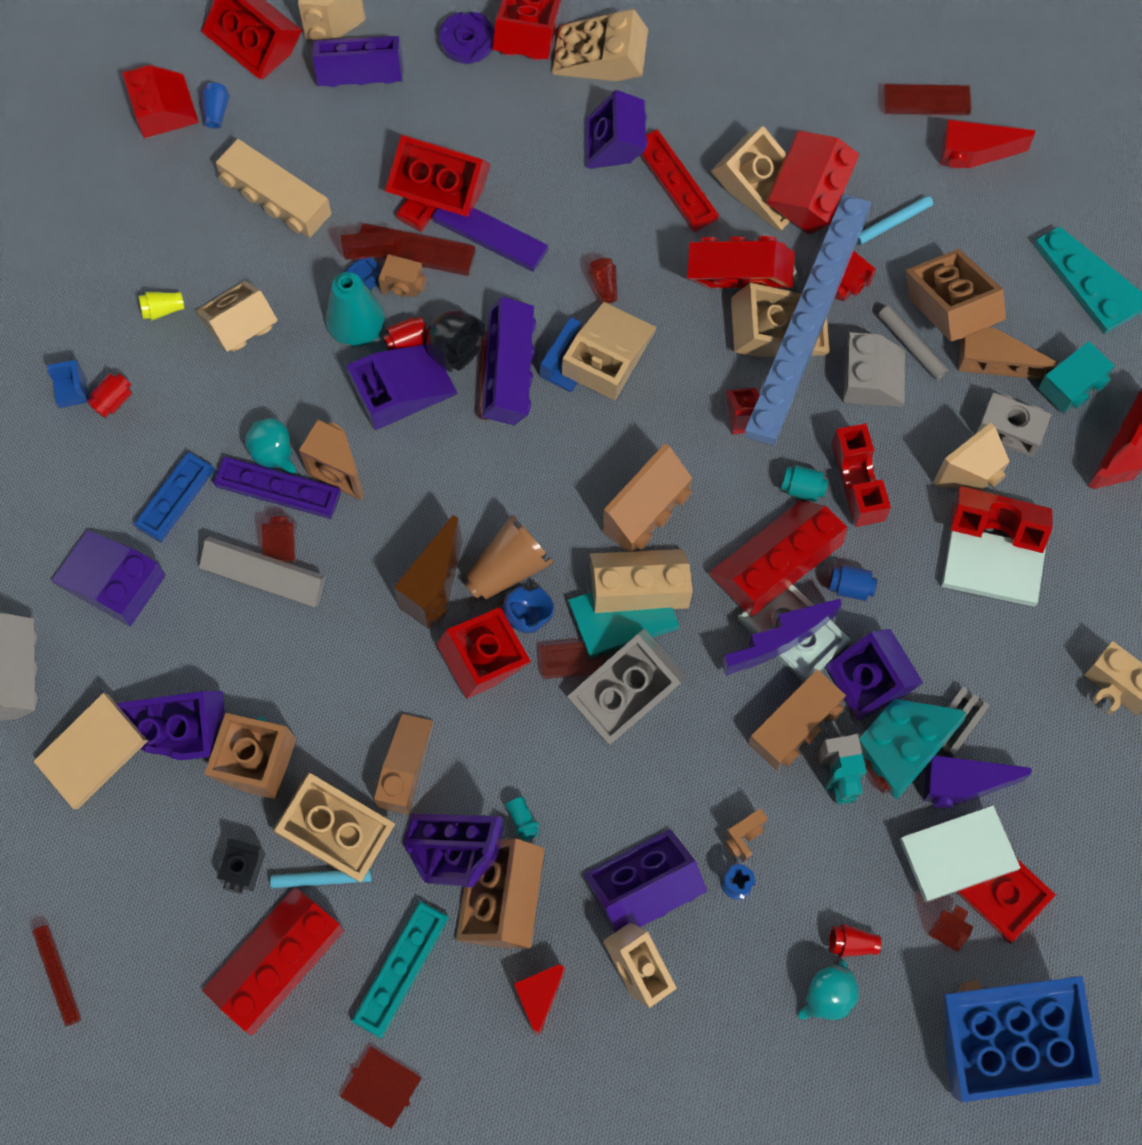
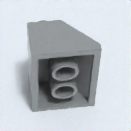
(17, 666)

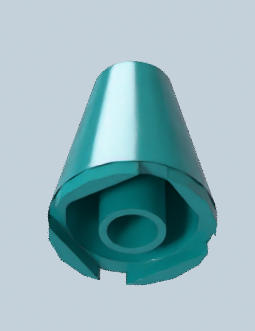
(353, 312)

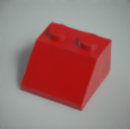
(159, 100)
(482, 652)

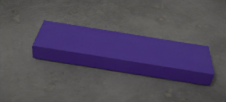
(495, 236)
(277, 487)

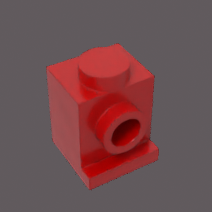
(856, 276)

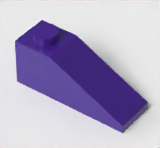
(960, 780)

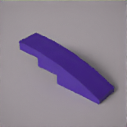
(790, 631)

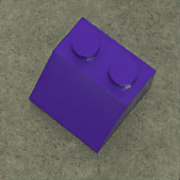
(615, 131)
(874, 673)

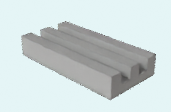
(972, 701)

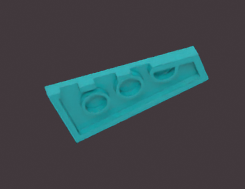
(1093, 283)

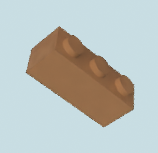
(797, 721)

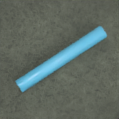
(895, 219)
(314, 878)

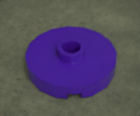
(462, 27)

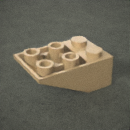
(602, 47)
(607, 350)

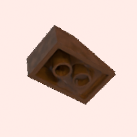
(428, 582)

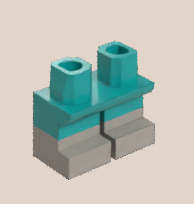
(846, 767)

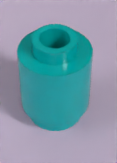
(804, 483)

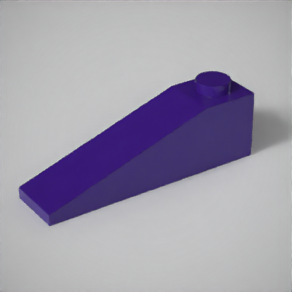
(178, 724)

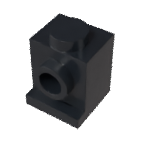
(252, 858)

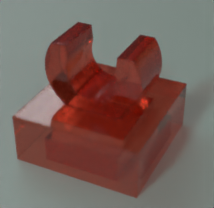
(951, 928)

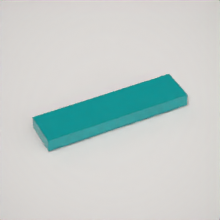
(400, 970)

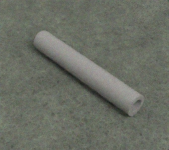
(913, 342)

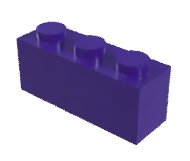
(358, 61)

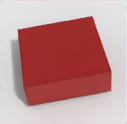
(415, 214)

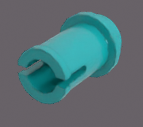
(525, 824)

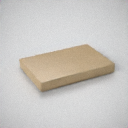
(90, 751)

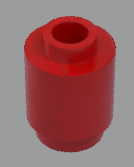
(406, 334)
(110, 394)

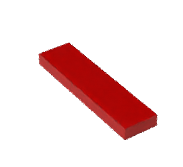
(677, 182)

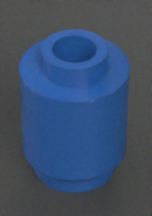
(852, 582)

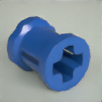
(732, 890)

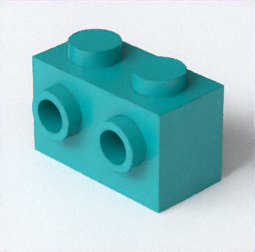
(1077, 377)

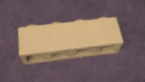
(273, 188)

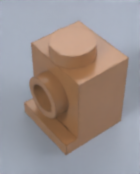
(402, 277)

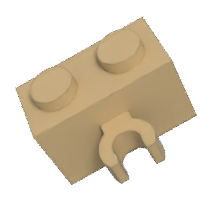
(1118, 677)

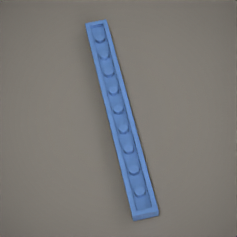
(807, 321)

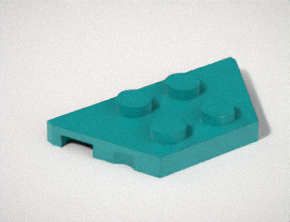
(907, 739)

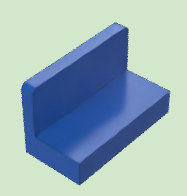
(552, 363)

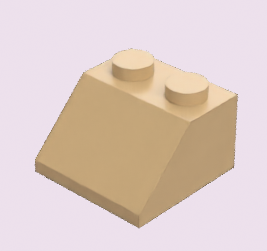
(330, 17)
(237, 316)

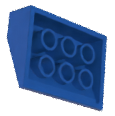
(1019, 1039)

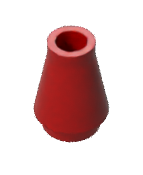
(850, 941)

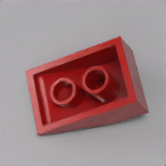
(526, 27)

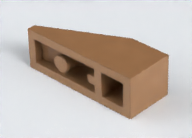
(1000, 354)
(403, 765)

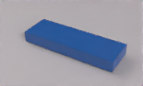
(174, 497)

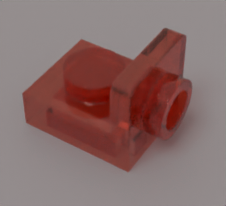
(279, 538)

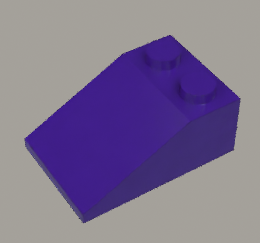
(110, 576)

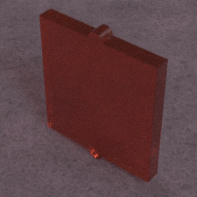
(381, 1087)

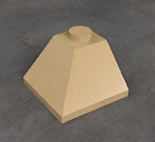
(975, 463)

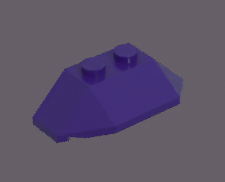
(453, 847)

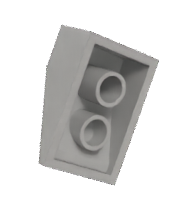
(627, 686)

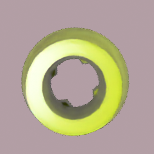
(159, 304)

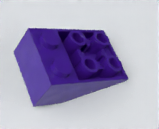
(398, 383)

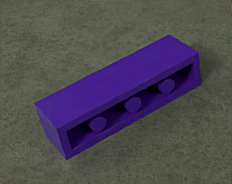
(508, 361)

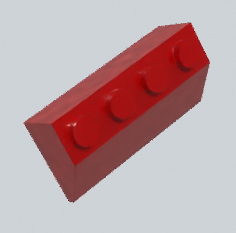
(780, 555)
(273, 961)

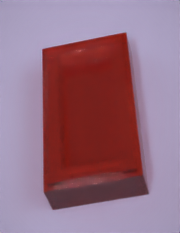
(372, 244)
(568, 660)

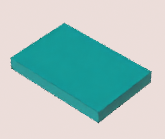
(613, 630)

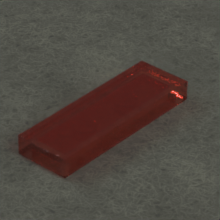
(927, 99)

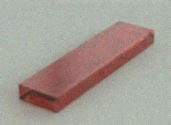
(432, 252)

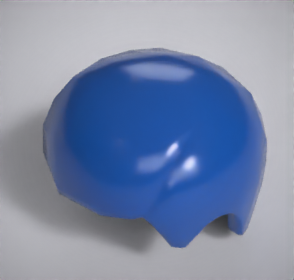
(528, 609)

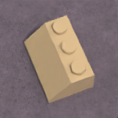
(640, 580)

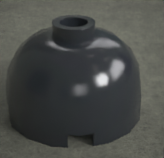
(454, 339)

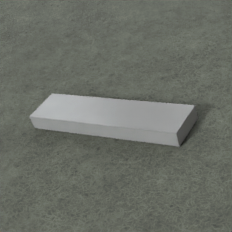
(262, 571)

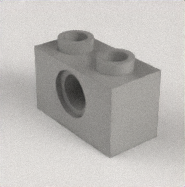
(1031, 418)

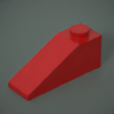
(977, 143)

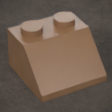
(329, 458)
(251, 755)

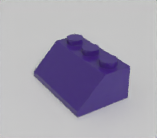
(646, 881)

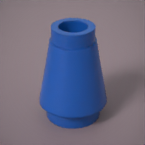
(214, 104)

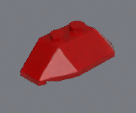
(1124, 454)

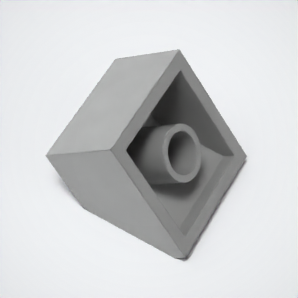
(873, 371)

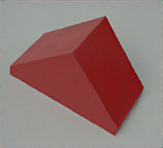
(741, 406)
(538, 994)

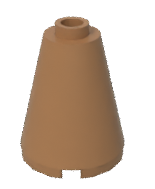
(506, 561)

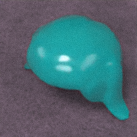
(269, 444)
(831, 994)

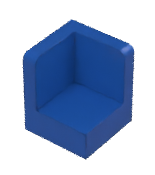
(69, 383)

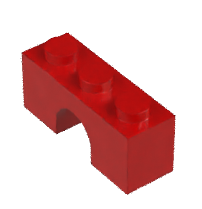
(864, 493)
(1024, 522)

